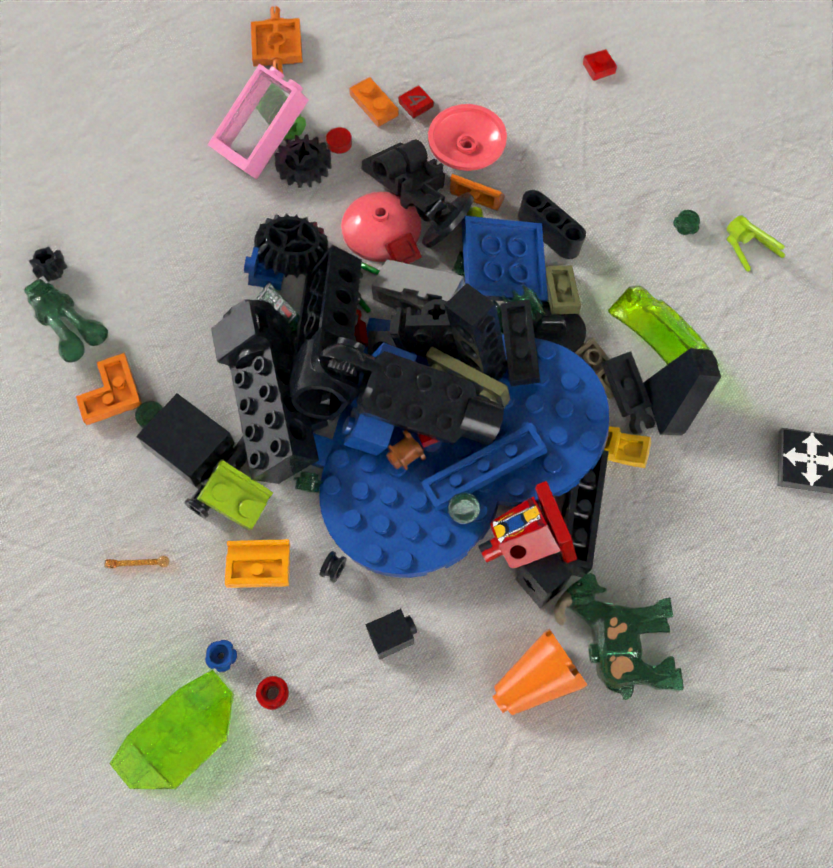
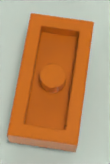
(374, 101)

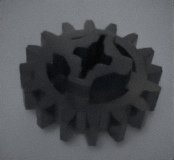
(303, 161)

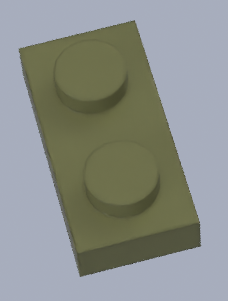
(562, 290)

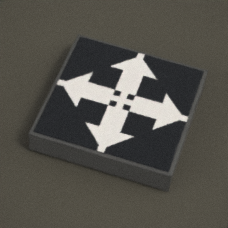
(805, 460)

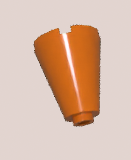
(538, 677)

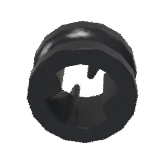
(333, 566)

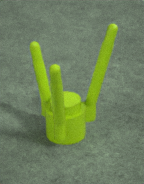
(743, 231)

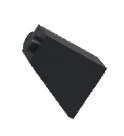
(682, 389)

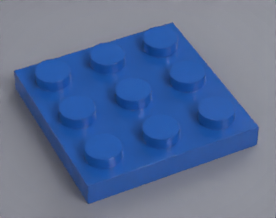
(503, 257)

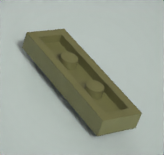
(484, 385)

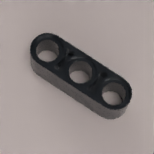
(559, 229)

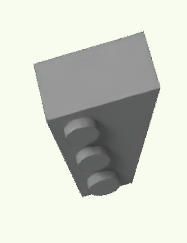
(413, 286)

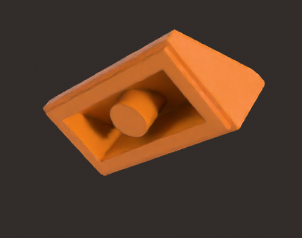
(482, 194)

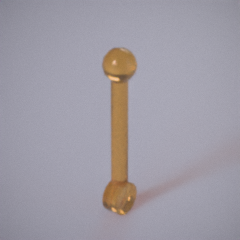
(162, 561)

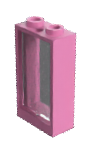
(259, 120)

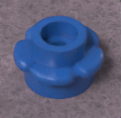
(215, 649)

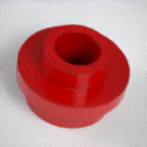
(263, 688)

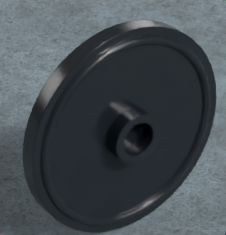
(448, 220)
(561, 329)

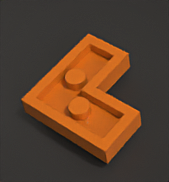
(116, 395)

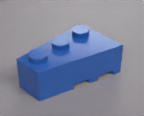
(365, 432)

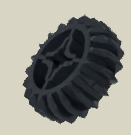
(290, 245)

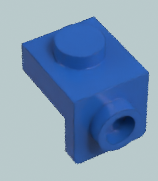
(258, 275)

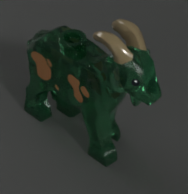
(617, 638)

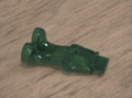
(52, 304)

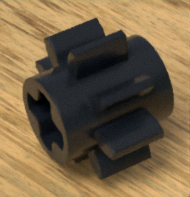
(48, 264)

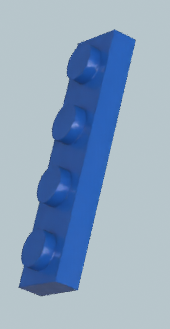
(485, 466)

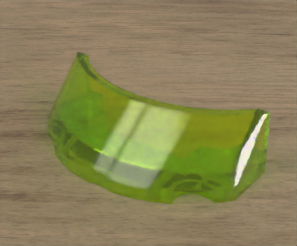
(656, 323)

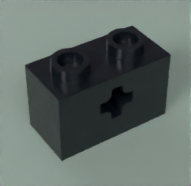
(543, 579)

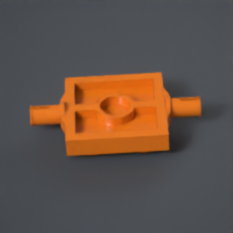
(276, 41)

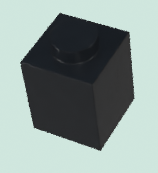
(391, 633)

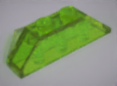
(176, 736)

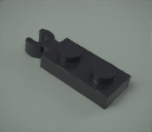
(629, 390)

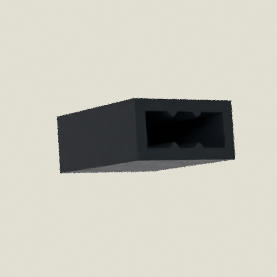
(186, 440)

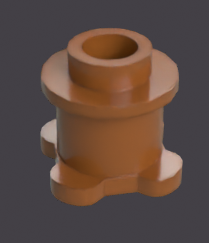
(405, 452)

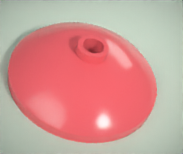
(467, 137)
(368, 233)

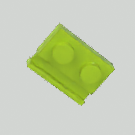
(235, 495)

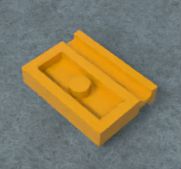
(257, 563)

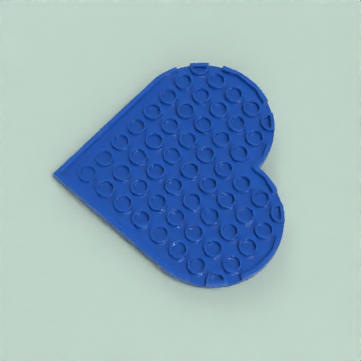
(385, 514)

